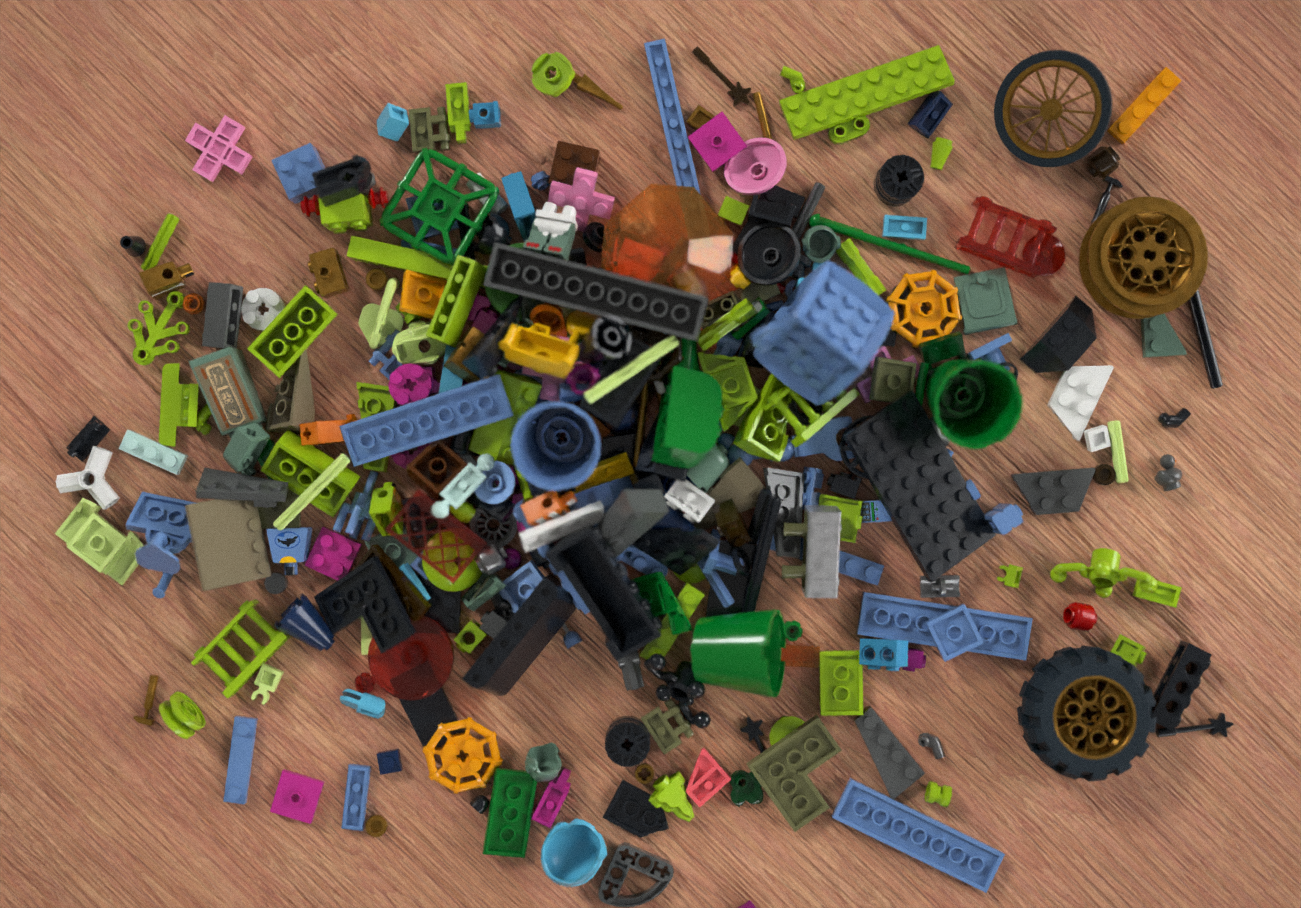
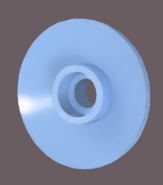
(494, 495)

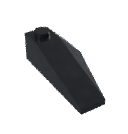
(487, 353)

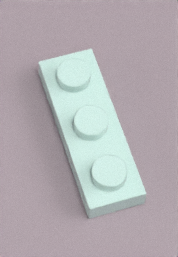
(153, 452)

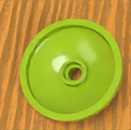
(466, 579)

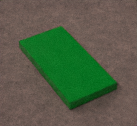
(509, 813)

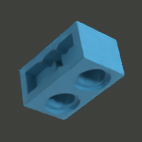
(883, 653)

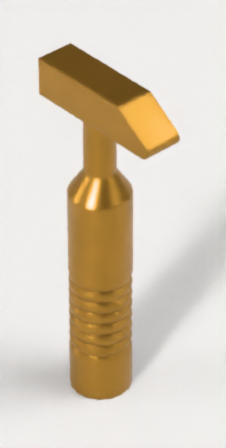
(149, 700)

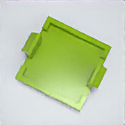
(850, 515)

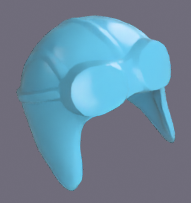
(572, 853)

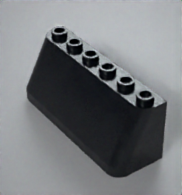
(605, 590)
(522, 638)

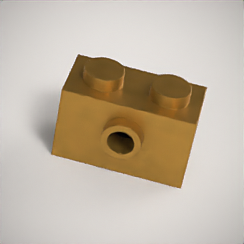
(328, 273)

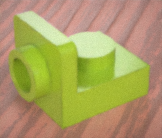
(1129, 650)

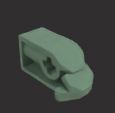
(245, 448)

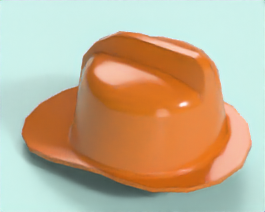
(550, 316)

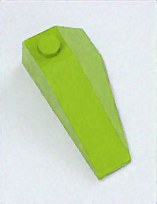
(765, 431)

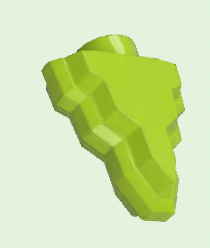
(671, 796)

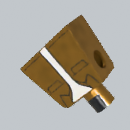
(157, 278)

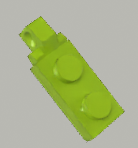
(458, 110)

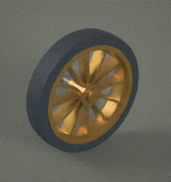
(1053, 108)

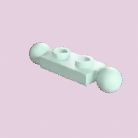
(463, 486)

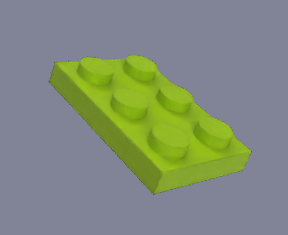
(840, 683)

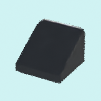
(578, 256)

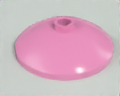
(759, 156)

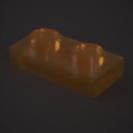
(801, 655)

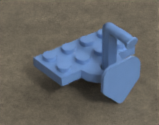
(162, 521)

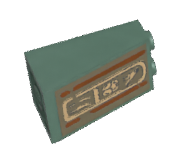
(228, 389)

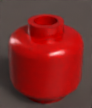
(1080, 616)

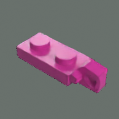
(552, 799)

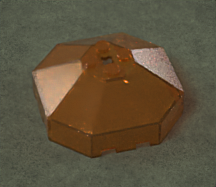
(675, 217)

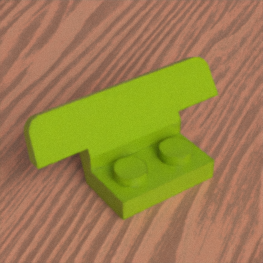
(177, 406)

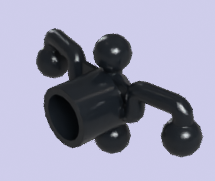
(680, 686)

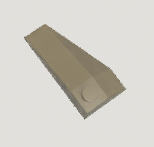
(294, 399)
(737, 484)

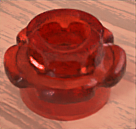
(359, 682)

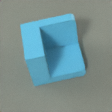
(392, 122)

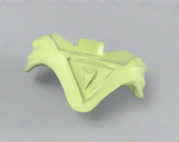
(407, 342)

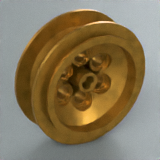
(1108, 274)

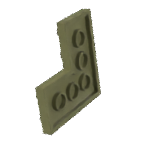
(785, 767)

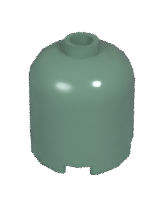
(710, 468)

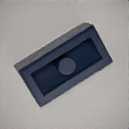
(930, 113)

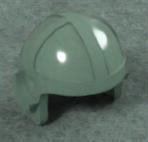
(820, 243)
(543, 762)

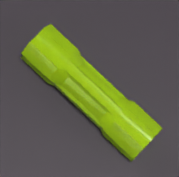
(850, 256)
(721, 327)

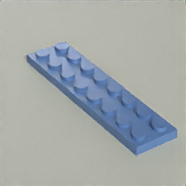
(427, 420)
(905, 620)
(918, 835)

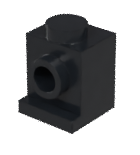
(843, 484)

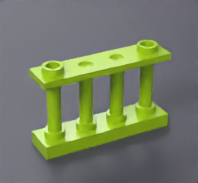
(816, 420)
(247, 668)

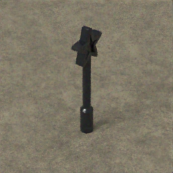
(1217, 725)
(753, 732)

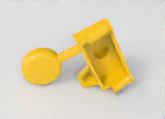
(545, 353)

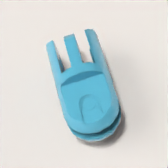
(364, 703)

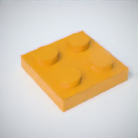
(421, 293)

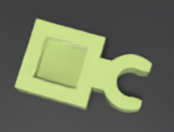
(267, 680)

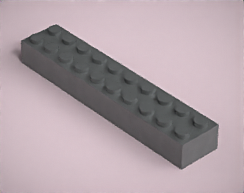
(596, 291)

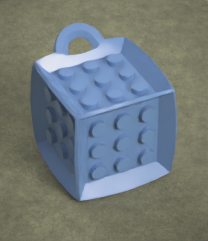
(823, 333)

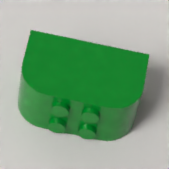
(687, 418)

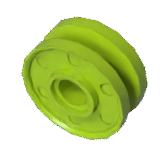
(182, 715)

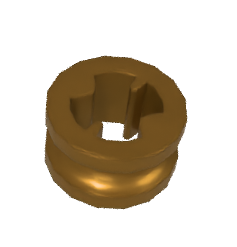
(649, 777)

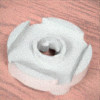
(254, 300)

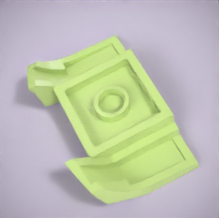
(100, 542)

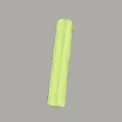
(1117, 451)

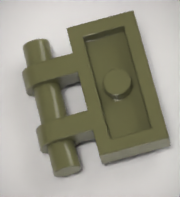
(422, 129)
(661, 729)

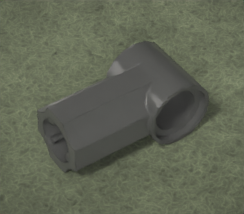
(631, 671)

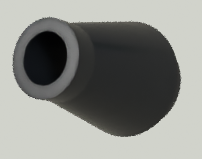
(133, 245)

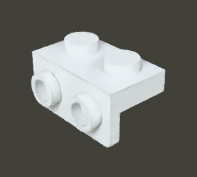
(689, 499)

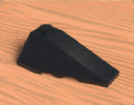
(648, 467)

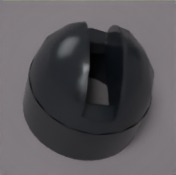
(480, 803)

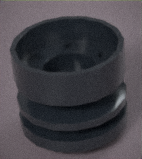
(886, 180)
(627, 728)

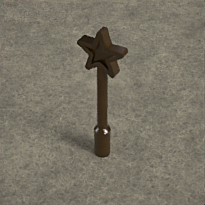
(738, 93)

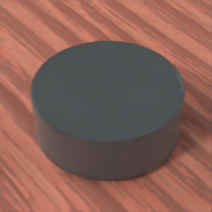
(276, 583)

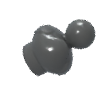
(1171, 476)

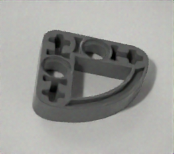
(625, 864)

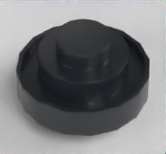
(593, 236)

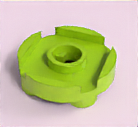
(562, 79)

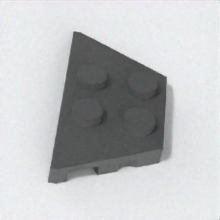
(1055, 490)

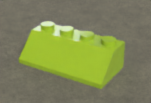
(292, 331)
(497, 436)
(302, 466)

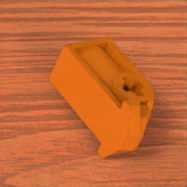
(324, 431)

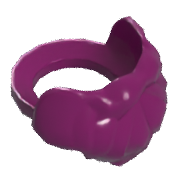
(582, 372)

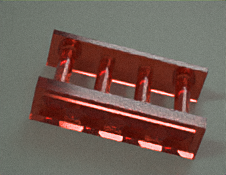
(1008, 258)

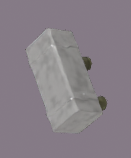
(820, 551)

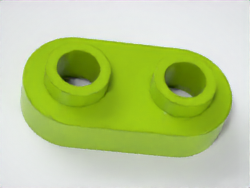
(850, 131)

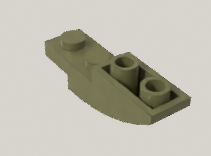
(721, 305)

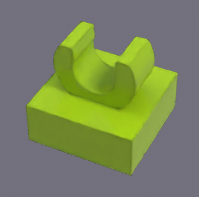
(1013, 575)

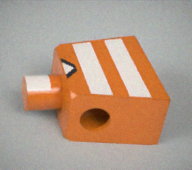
(547, 507)

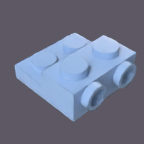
(521, 585)

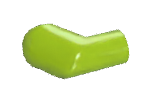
(202, 418)

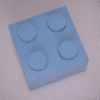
(296, 172)

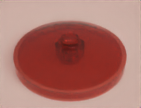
(416, 665)

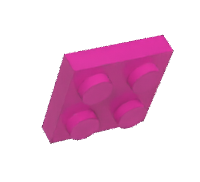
(333, 554)

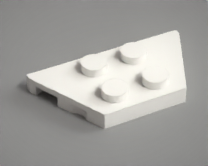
(1078, 395)

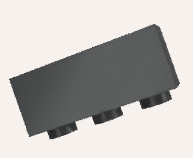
(222, 315)

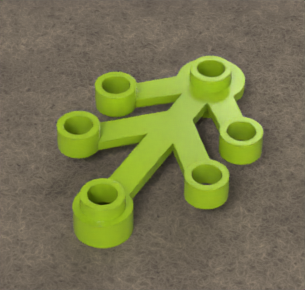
(157, 330)

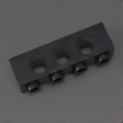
(1177, 673)

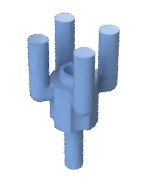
(359, 511)

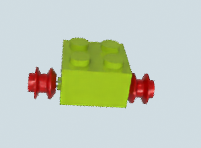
(347, 214)

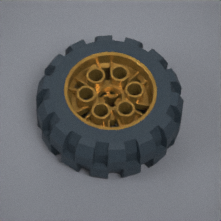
(1046, 700)

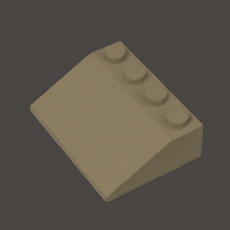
(227, 542)

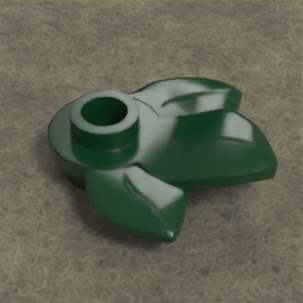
(748, 790)

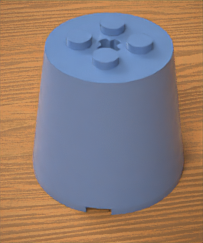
(548, 459)

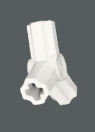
(100, 489)

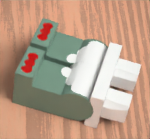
(552, 232)

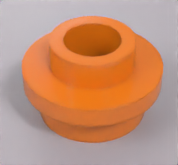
(189, 299)

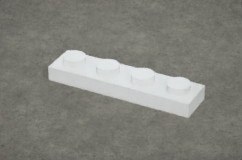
(562, 526)

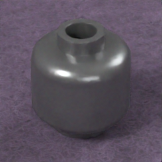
(491, 559)

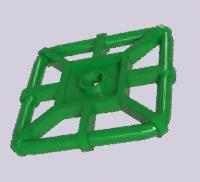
(434, 193)

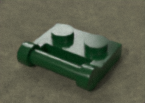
(941, 349)

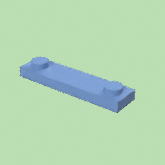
(240, 760)

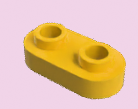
(738, 278)

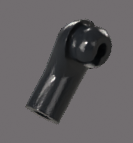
(1174, 421)

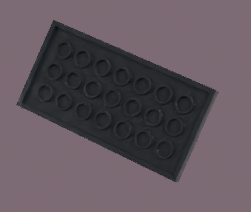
(919, 485)

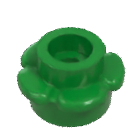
(797, 630)

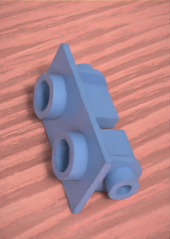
(812, 479)

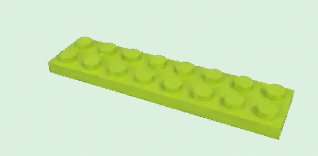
(866, 92)

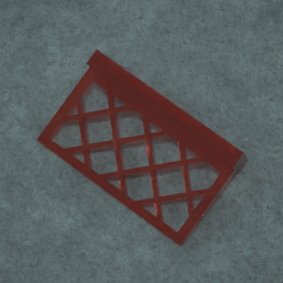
(450, 522)

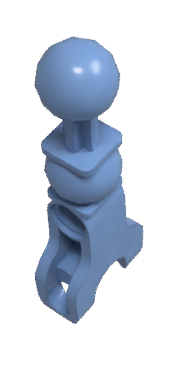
(821, 442)

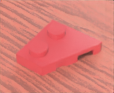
(706, 778)

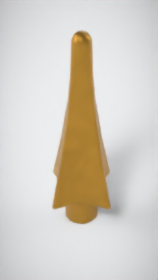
(588, 86)

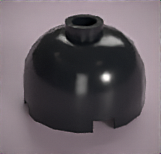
(493, 230)

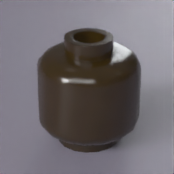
(1103, 162)

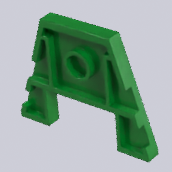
(663, 601)

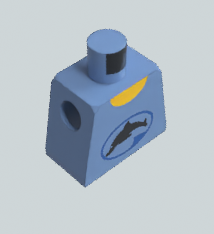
(290, 546)

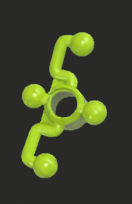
(1104, 572)

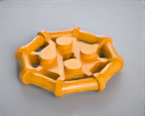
(931, 298)
(462, 767)

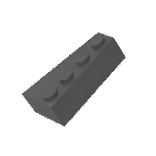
(631, 517)

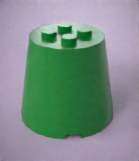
(984, 410)
(740, 651)

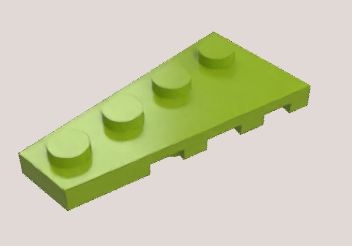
(374, 400)

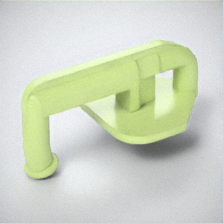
(379, 320)

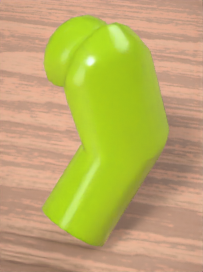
(795, 77)

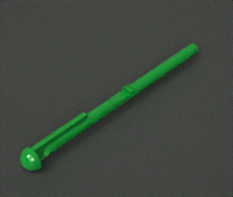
(901, 248)

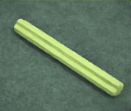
(631, 369)
(311, 492)

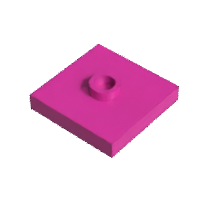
(717, 141)
(297, 796)

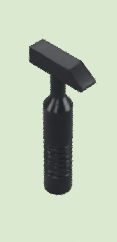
(1105, 196)

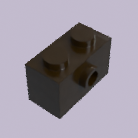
(731, 524)

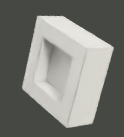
(1097, 438)

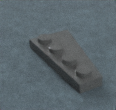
(235, 486)
(789, 488)
(890, 757)

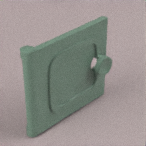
(985, 305)

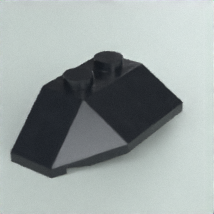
(1063, 339)

